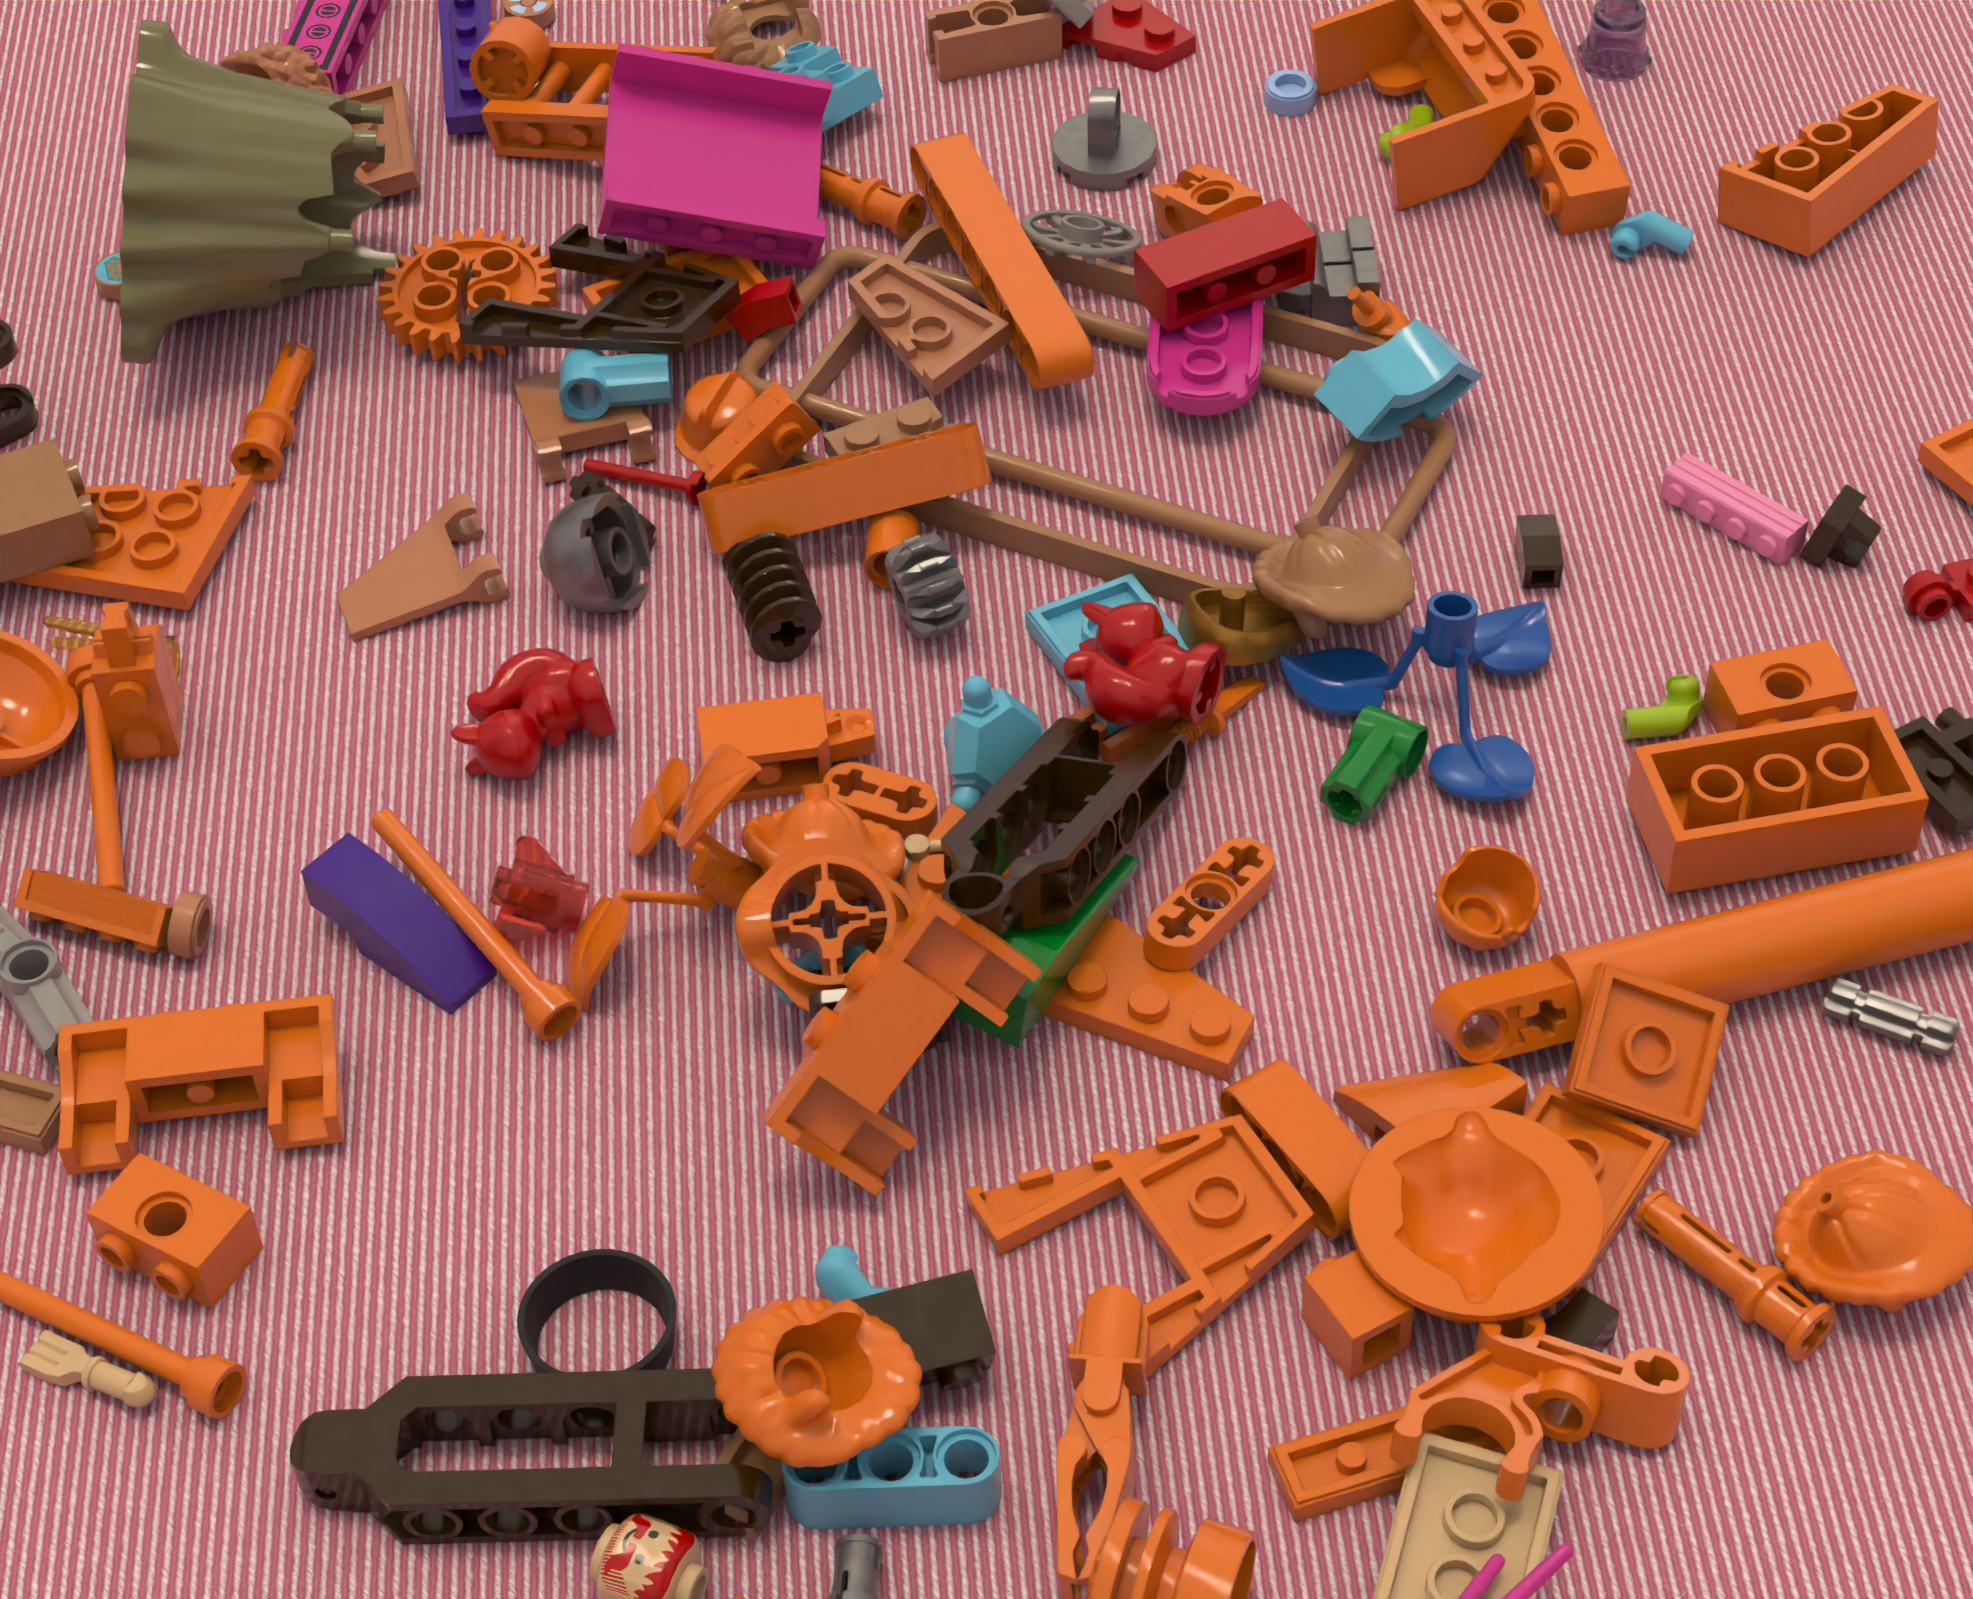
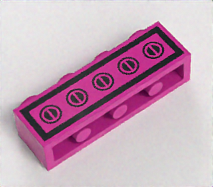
(336, 35)

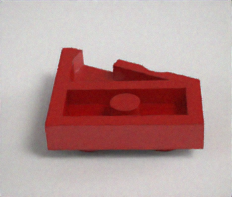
(1132, 34)

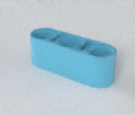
(922, 1498)

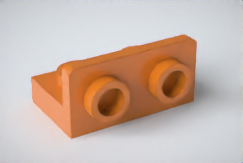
(758, 439)

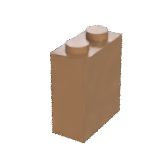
(40, 512)

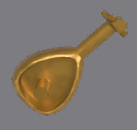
(1240, 624)

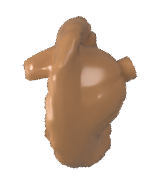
(1335, 576)

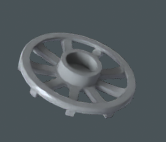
(1081, 235)

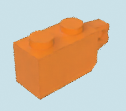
(136, 685)
(787, 738)

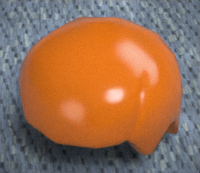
(1487, 897)

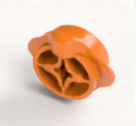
(822, 863)

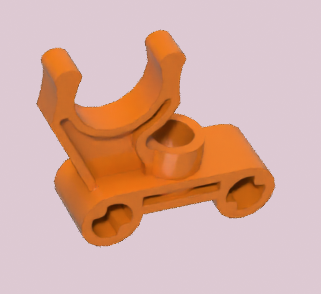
(1540, 1385)

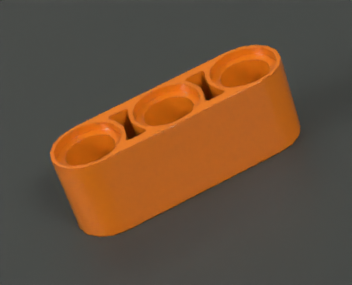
(1302, 1137)

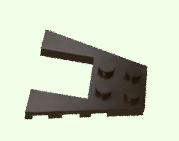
(648, 311)

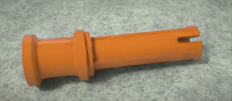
(874, 201)
(270, 425)
(1758, 1291)

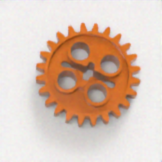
(431, 290)

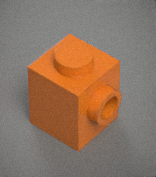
(1355, 1314)

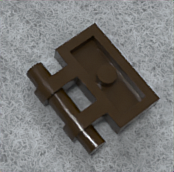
(1943, 766)

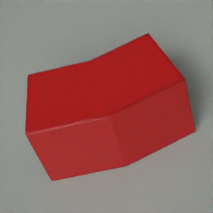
(765, 308)

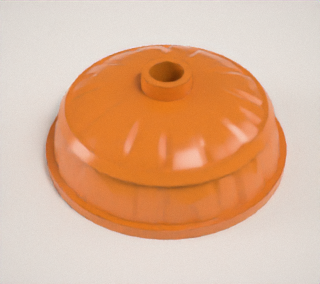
(35, 705)

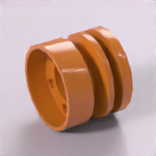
(1134, 1567)

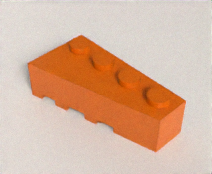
(1831, 172)

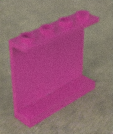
(713, 157)

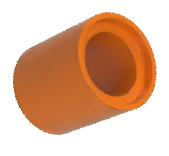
(885, 532)

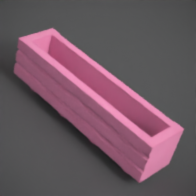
(1734, 509)

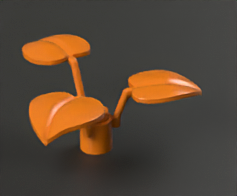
(715, 870)

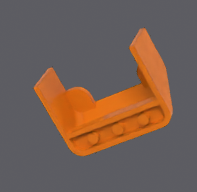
(1459, 64)

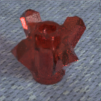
(536, 894)

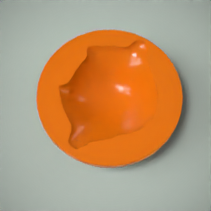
(1476, 1214)

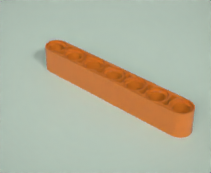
(1001, 261)

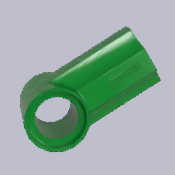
(1376, 754)

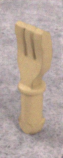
(67, 1362)

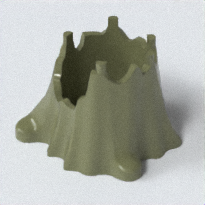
(235, 191)

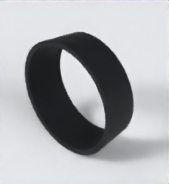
(591, 1272)

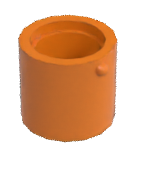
(510, 59)

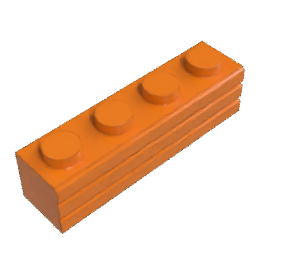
(94, 907)

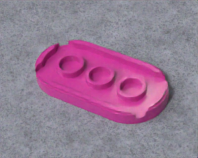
(1208, 363)

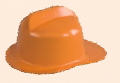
(709, 409)

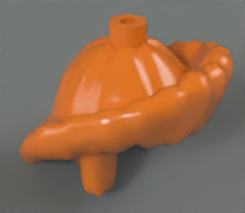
(823, 817)
(1874, 1232)
(815, 1380)

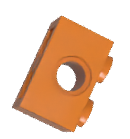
(1777, 687)
(174, 1231)

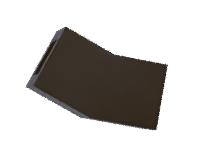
(1539, 551)
(1584, 1321)

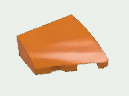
(1391, 1101)

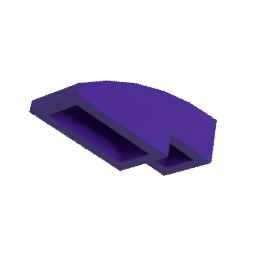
(396, 923)

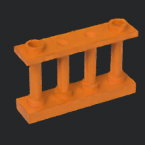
(565, 129)

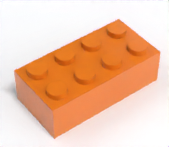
(1775, 799)

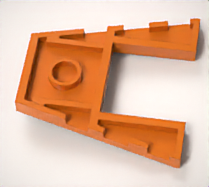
(1204, 1196)

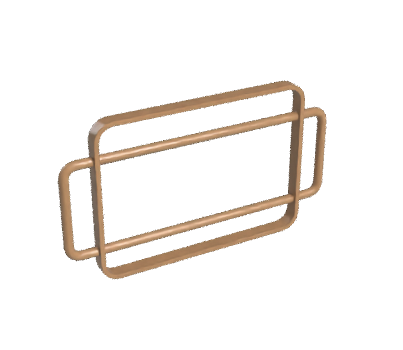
(1062, 547)

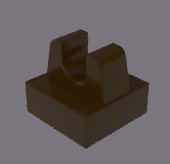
(1843, 532)

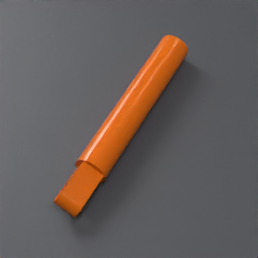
(1723, 954)

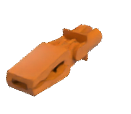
(1104, 1371)

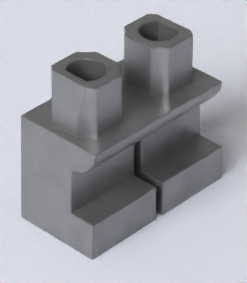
(1341, 262)

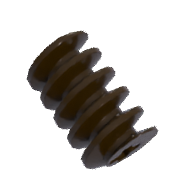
(773, 596)

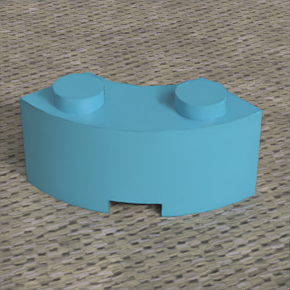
(1396, 382)

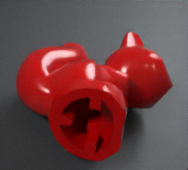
(1140, 672)
(530, 701)

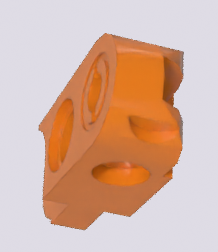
(1199, 198)

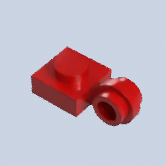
(1934, 594)

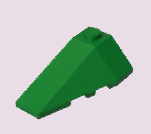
(1055, 951)

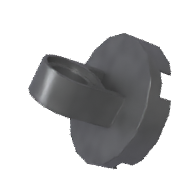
(1104, 144)

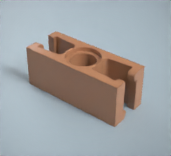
(991, 36)

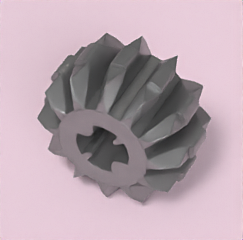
(927, 586)

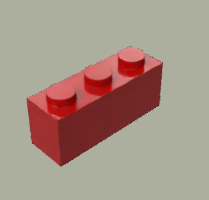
(1224, 264)

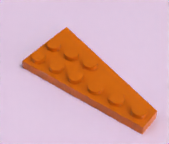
(153, 542)
(1120, 991)

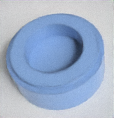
(1290, 92)

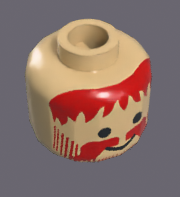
(648, 1561)

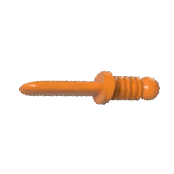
(1228, 702)

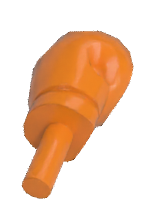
(1376, 316)

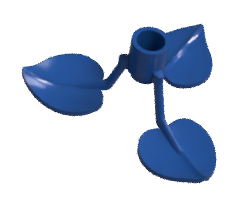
(1502, 641)

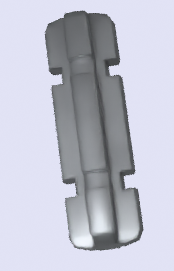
(1891, 1016)

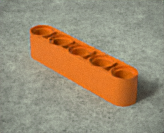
(846, 486)

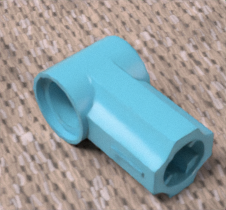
(616, 381)

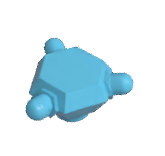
(986, 739)

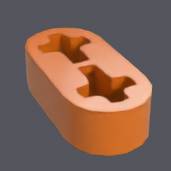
(885, 797)

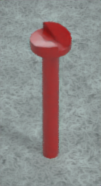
(691, 487)

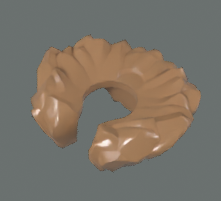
(733, 25)

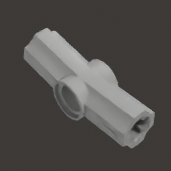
(37, 986)

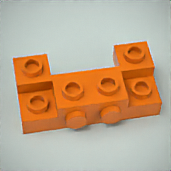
(882, 1028)
(199, 1065)

